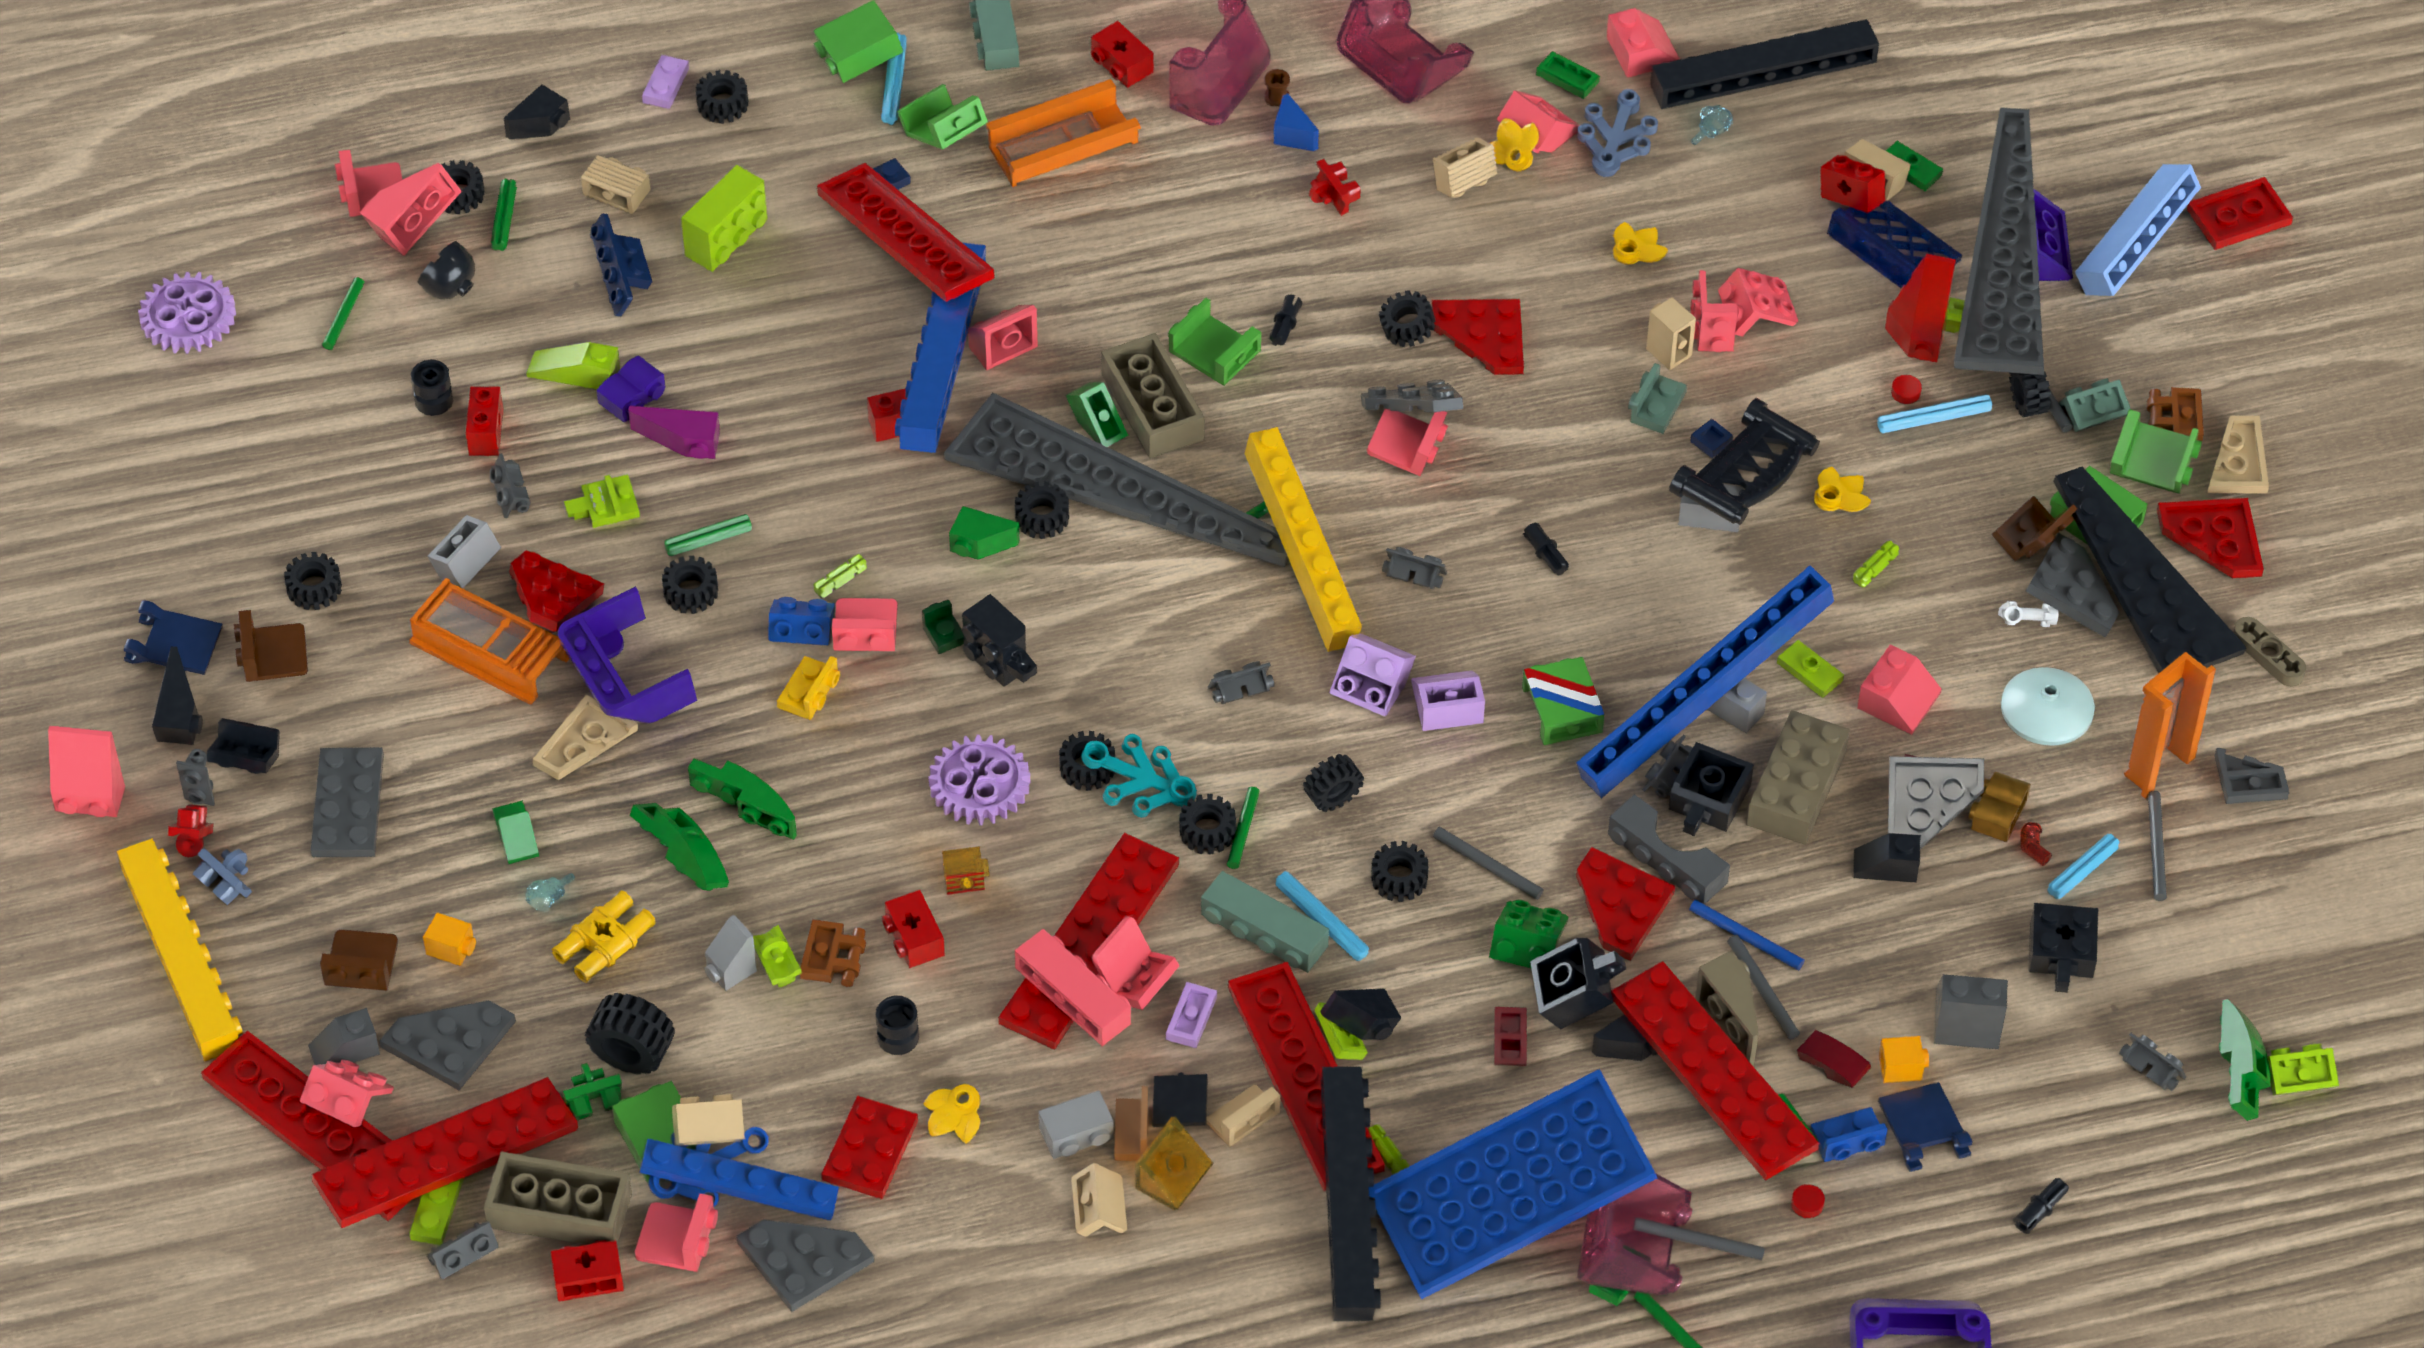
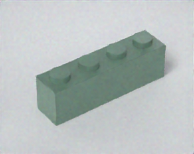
(996, 33)
(1264, 921)

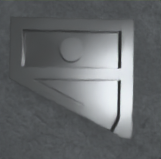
(2250, 779)

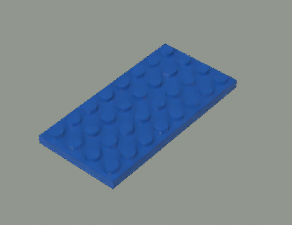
(1511, 1183)

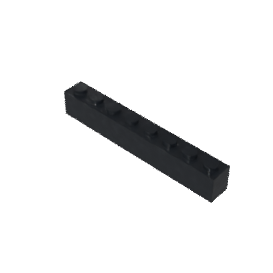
(1764, 64)
(1348, 1194)

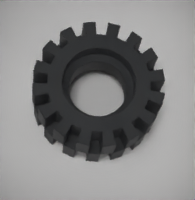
(722, 108)
(472, 193)
(1409, 331)
(2030, 393)
(1042, 523)
(312, 567)
(694, 597)
(1078, 773)
(1333, 782)
(1207, 809)
(1395, 885)

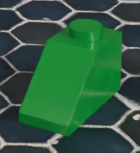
(1097, 413)
(982, 534)

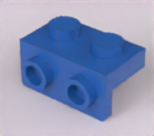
(800, 621)

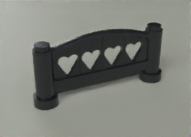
(1762, 427)

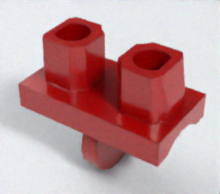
(1329, 186)
(191, 828)

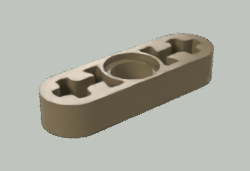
(2272, 664)

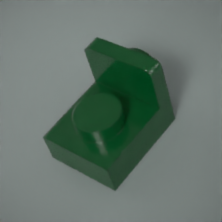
(942, 626)

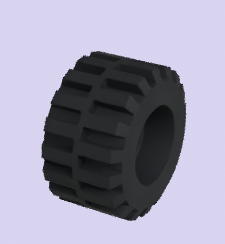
(630, 1033)

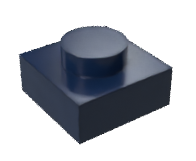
(894, 173)
(1711, 438)

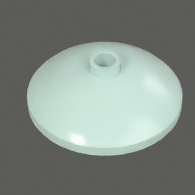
(2043, 716)

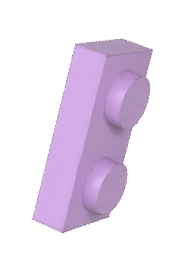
(665, 81)
(1191, 1015)

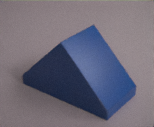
(1293, 127)

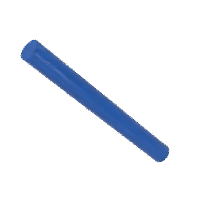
(1747, 935)

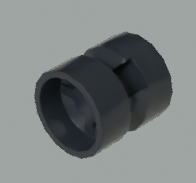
(431, 387)
(897, 1025)

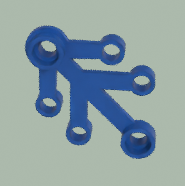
(727, 1152)

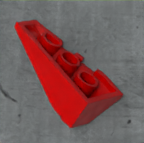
(1921, 309)

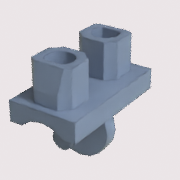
(230, 885)

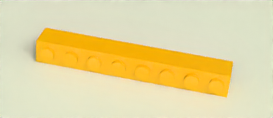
(1302, 538)
(178, 948)

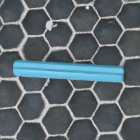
(893, 85)
(1934, 413)
(1320, 913)

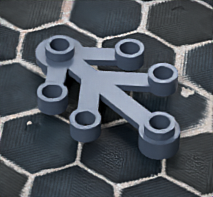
(1608, 161)

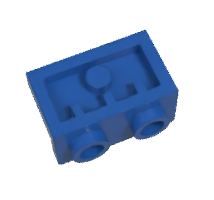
(1849, 1134)

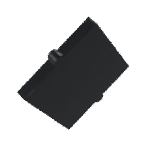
(1181, 1098)

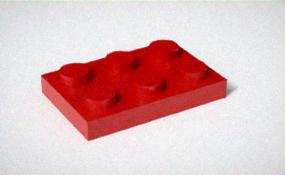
(2239, 213)
(869, 1147)

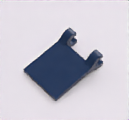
(191, 635)
(1924, 1119)

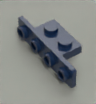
(621, 263)

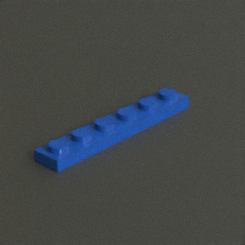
(739, 1179)

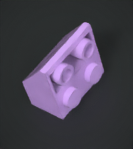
(1371, 673)
(1449, 700)

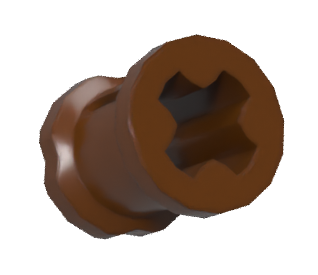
(1277, 83)

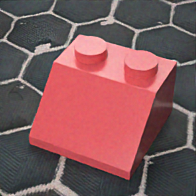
(1638, 41)
(1552, 124)
(1004, 335)
(1898, 690)

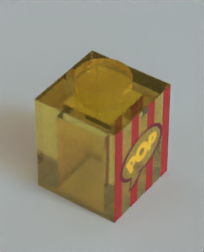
(964, 870)

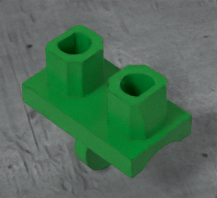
(578, 1097)

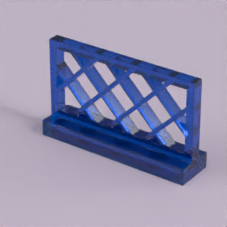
(1884, 253)

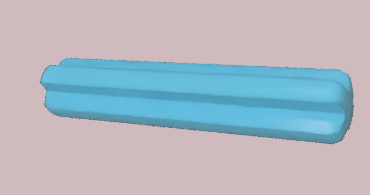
(2083, 866)

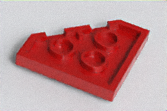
(1484, 330)
(2215, 532)
(552, 589)
(1621, 901)

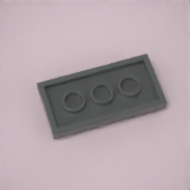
(347, 802)

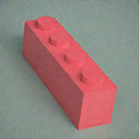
(1073, 987)

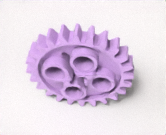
(187, 312)
(956, 769)

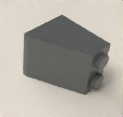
(1970, 1011)

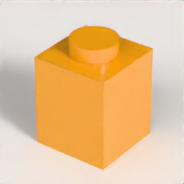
(449, 939)
(1902, 1059)

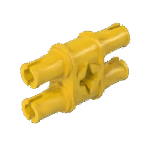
(603, 936)

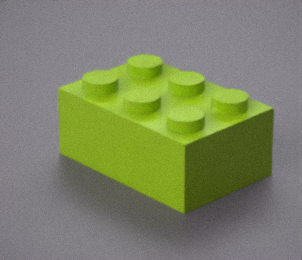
(724, 218)

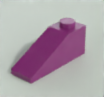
(682, 431)

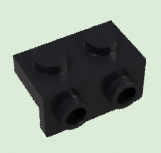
(244, 746)

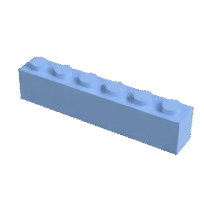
(2138, 230)

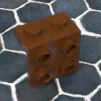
(2031, 528)
(270, 650)
(360, 960)

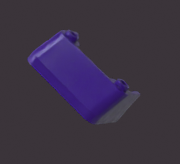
(595, 638)
(1878, 1317)

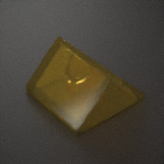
(1171, 1166)

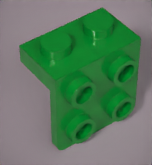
(1526, 932)

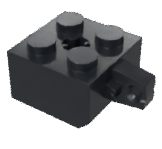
(997, 641)
(1710, 788)
(2063, 942)
(1574, 981)

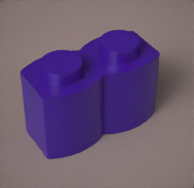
(633, 385)

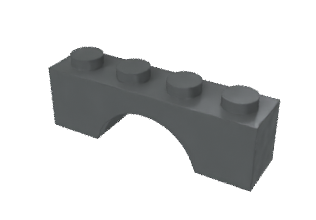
(1697, 872)

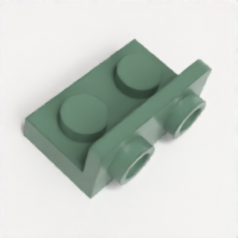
(1656, 400)
(2096, 405)

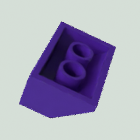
(2052, 241)

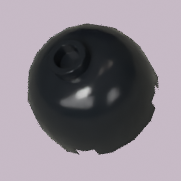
(450, 273)

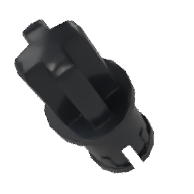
(1285, 320)
(1545, 548)
(2041, 1206)

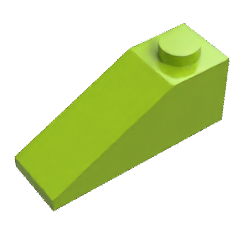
(576, 364)

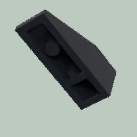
(176, 713)

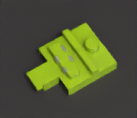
(606, 501)

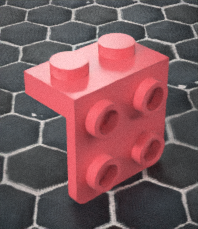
(363, 182)
(1757, 298)
(1714, 322)
(1407, 440)
(864, 624)
(1131, 965)
(343, 1090)
(677, 1234)

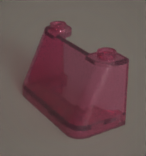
(1395, 55)
(1216, 80)
(1631, 1259)

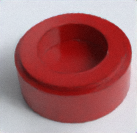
(1906, 389)
(1807, 1201)

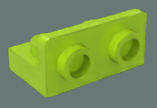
(2302, 1070)

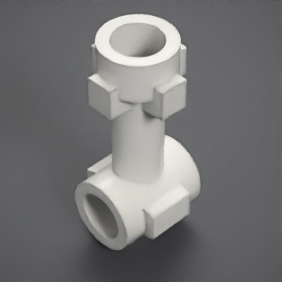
(2013, 614)

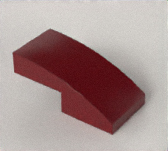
(1510, 1036)
(1835, 1057)

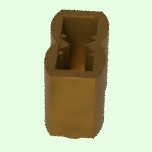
(1999, 806)

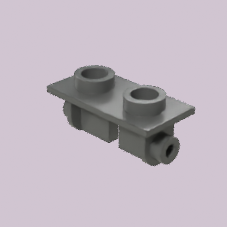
(507, 482)
(1425, 569)
(1252, 677)
(1661, 774)
(195, 779)
(2163, 1069)
(464, 1250)

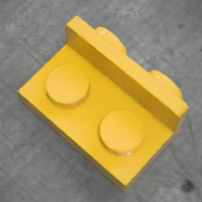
(808, 687)

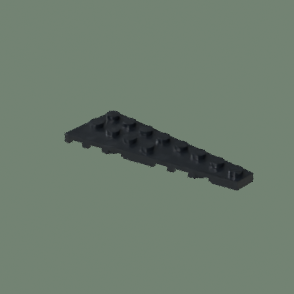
(2151, 591)

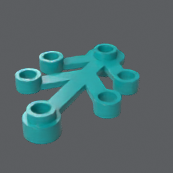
(1142, 775)

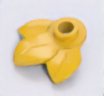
(1515, 140)
(1637, 245)
(1840, 492)
(951, 1115)

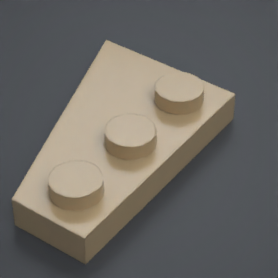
(2241, 459)
(581, 738)

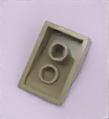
(1728, 998)

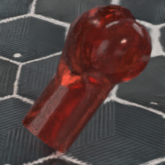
(2031, 843)

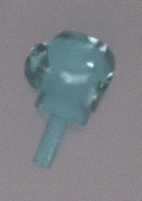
(1713, 122)
(544, 892)

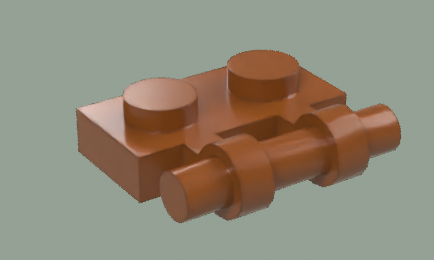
(2184, 407)
(822, 951)

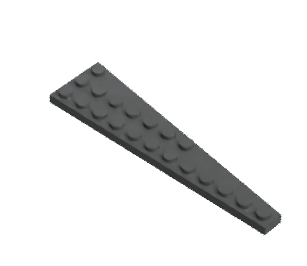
(2002, 297)
(1031, 448)

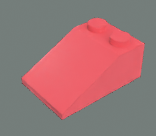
(410, 207)
(84, 772)

